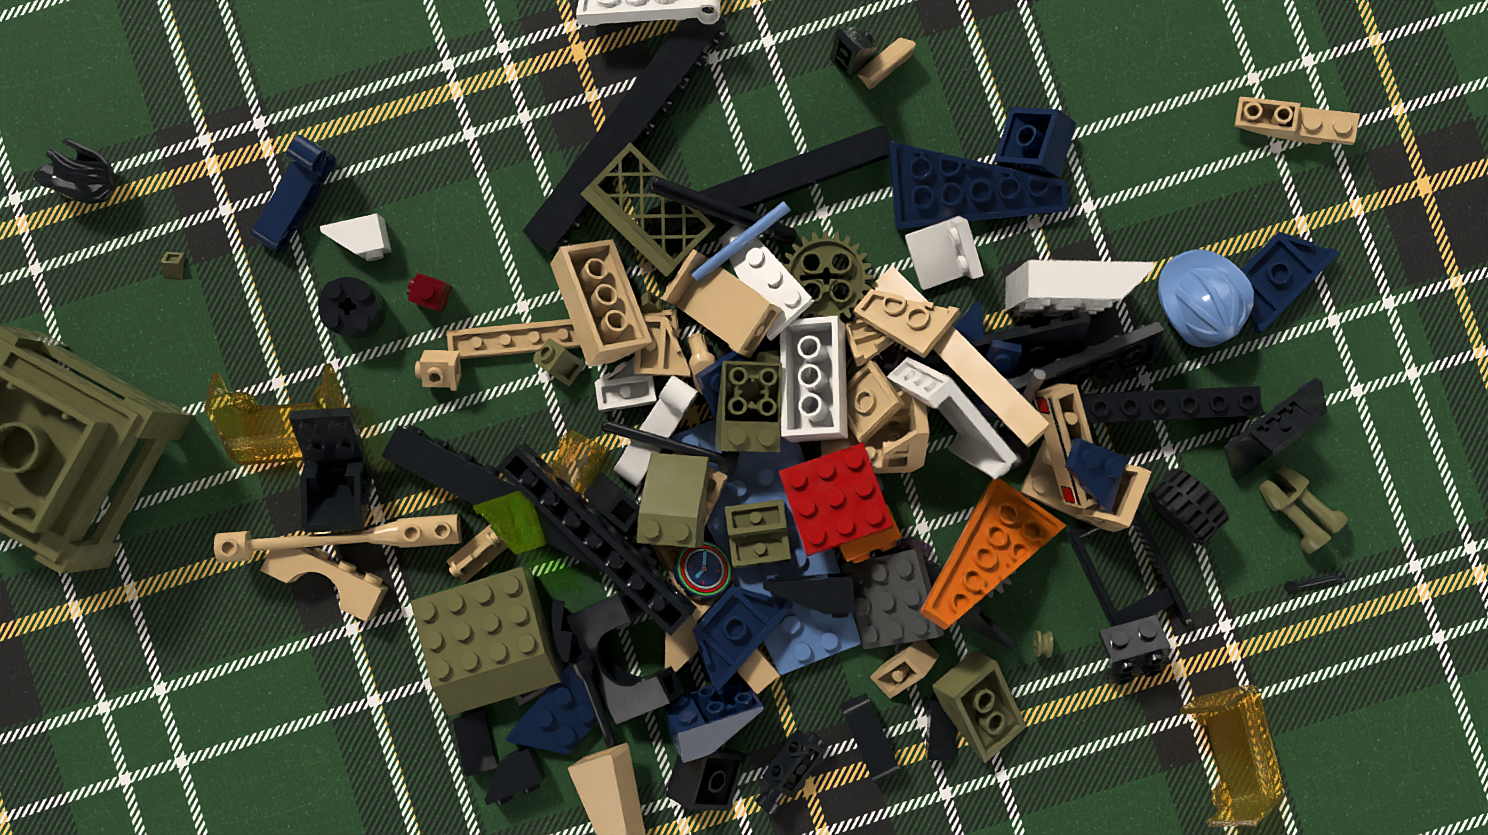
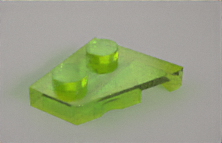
(514, 520)

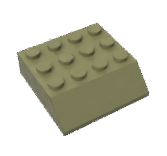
(485, 641)

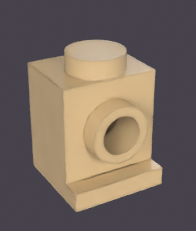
(439, 369)

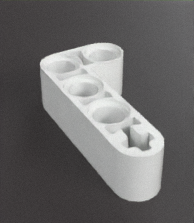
(663, 420)

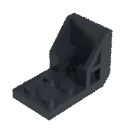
(335, 470)

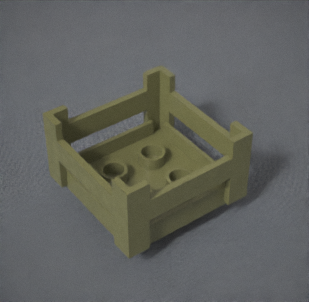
(67, 446)

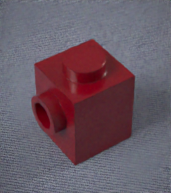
(428, 292)

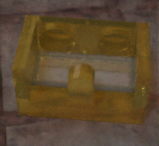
(577, 460)

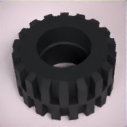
(1188, 506)

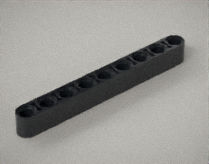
(785, 177)

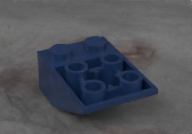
(709, 717)

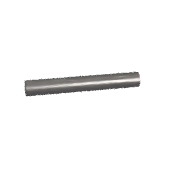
(1033, 386)

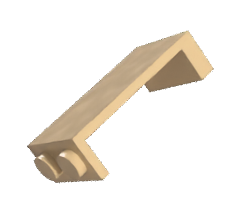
(722, 304)

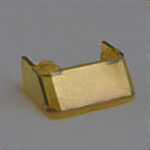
(263, 433)
(1243, 754)

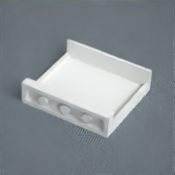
(977, 439)

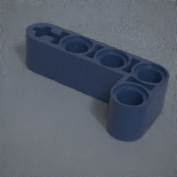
(294, 193)

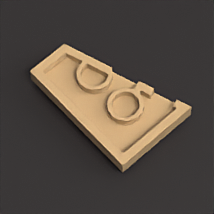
(906, 321)

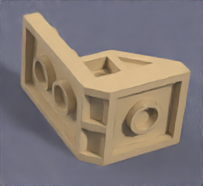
(898, 444)
(1044, 488)

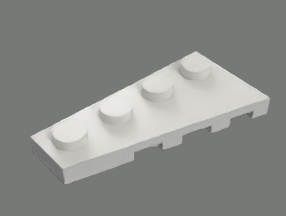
(767, 276)

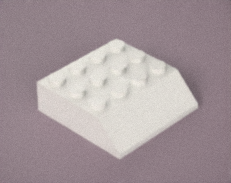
(1070, 286)

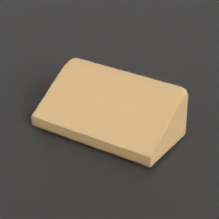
(886, 62)

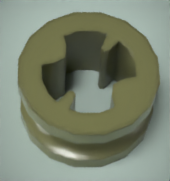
(1043, 644)

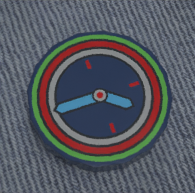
(702, 570)

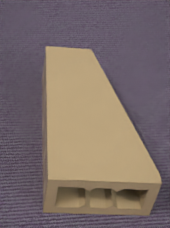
(609, 791)

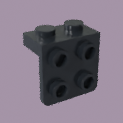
(1135, 649)

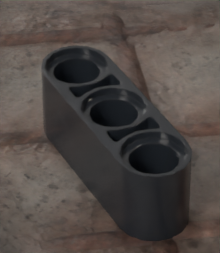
(869, 737)

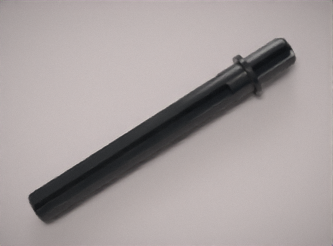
(719, 209)

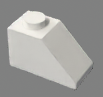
(361, 235)

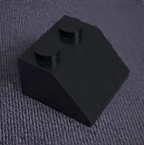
(707, 781)

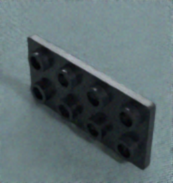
(1276, 429)

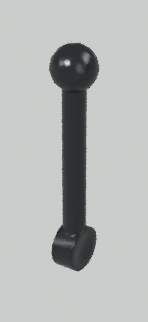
(1291, 586)

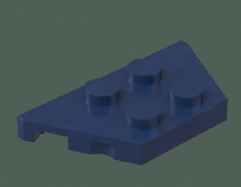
(1281, 273)
(735, 630)
(557, 717)

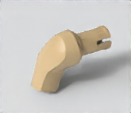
(701, 356)

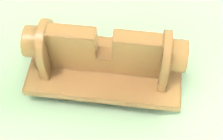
(476, 554)

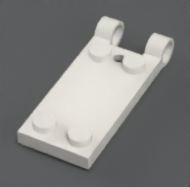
(616, 11)

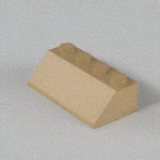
(600, 301)

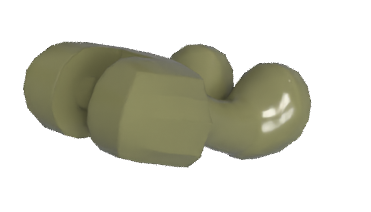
(1295, 489)

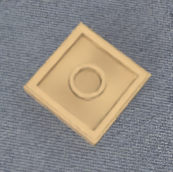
(870, 401)

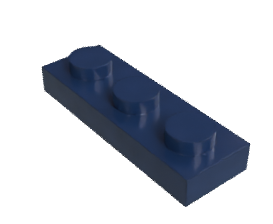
(1004, 358)

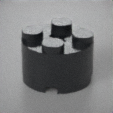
(335, 304)

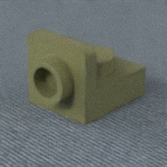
(559, 362)

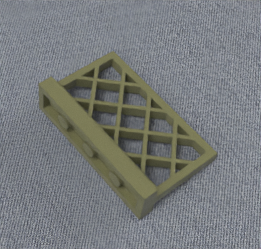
(629, 228)

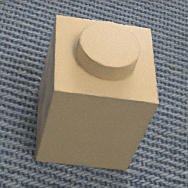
(758, 671)

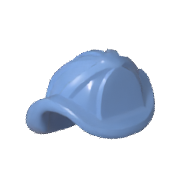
(1205, 297)

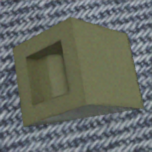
(173, 265)
(649, 303)

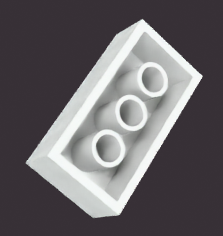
(814, 380)

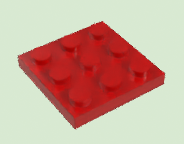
(835, 499)

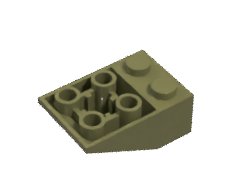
(749, 407)

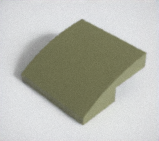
(757, 534)

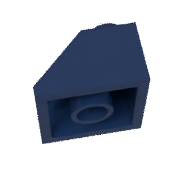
(1035, 141)

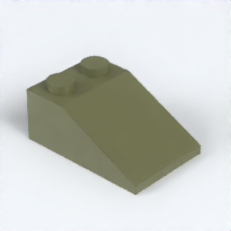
(674, 501)
(980, 704)

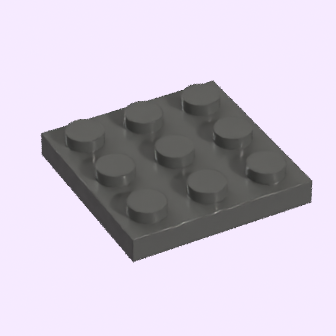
(890, 597)

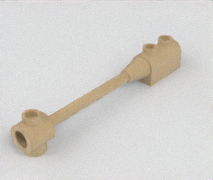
(400, 533)

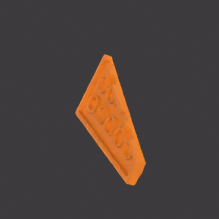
(994, 543)

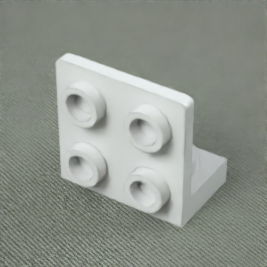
(944, 252)

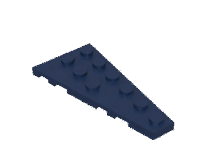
(941, 186)

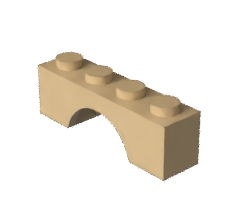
(358, 593)

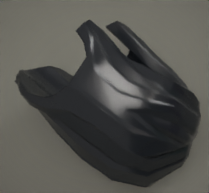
(84, 180)

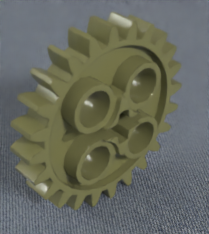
(825, 251)

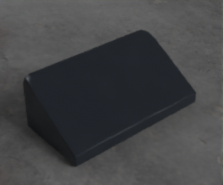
(940, 733)
(474, 742)

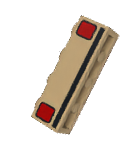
(1064, 411)

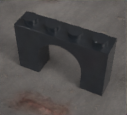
(623, 692)

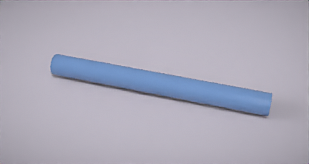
(741, 241)

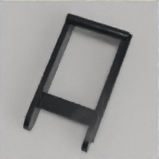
(1146, 606)

